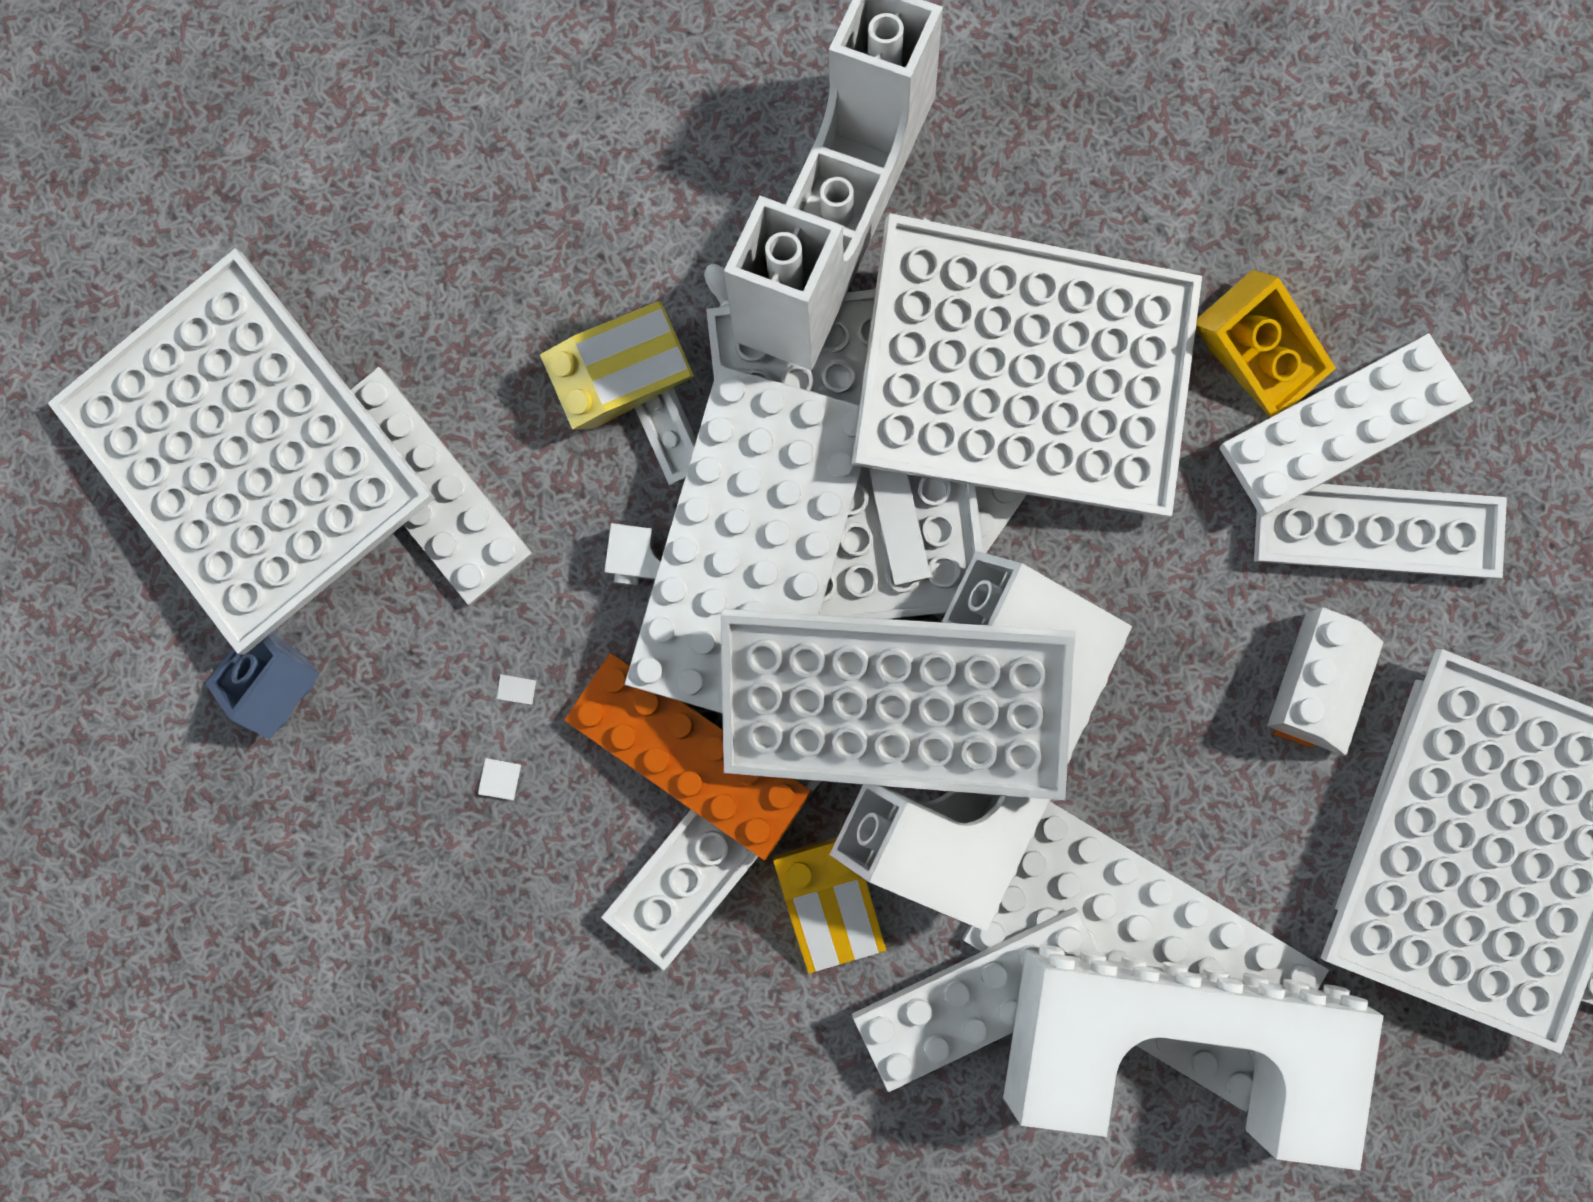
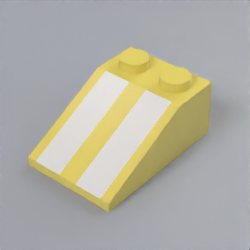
(616, 366)

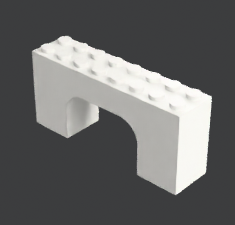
(803, 255)
(963, 845)
(1307, 1045)

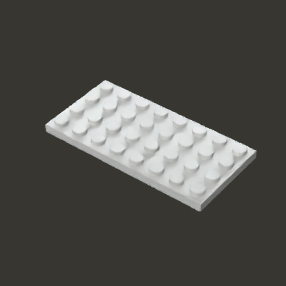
(748, 528)
(897, 702)
(1148, 916)

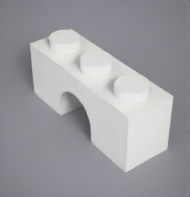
(631, 554)

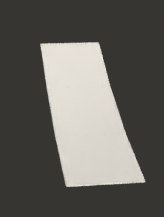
(899, 526)
(500, 777)

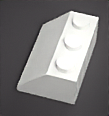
(1326, 680)

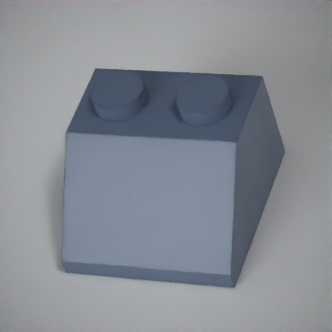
(262, 685)

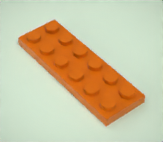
(684, 758)

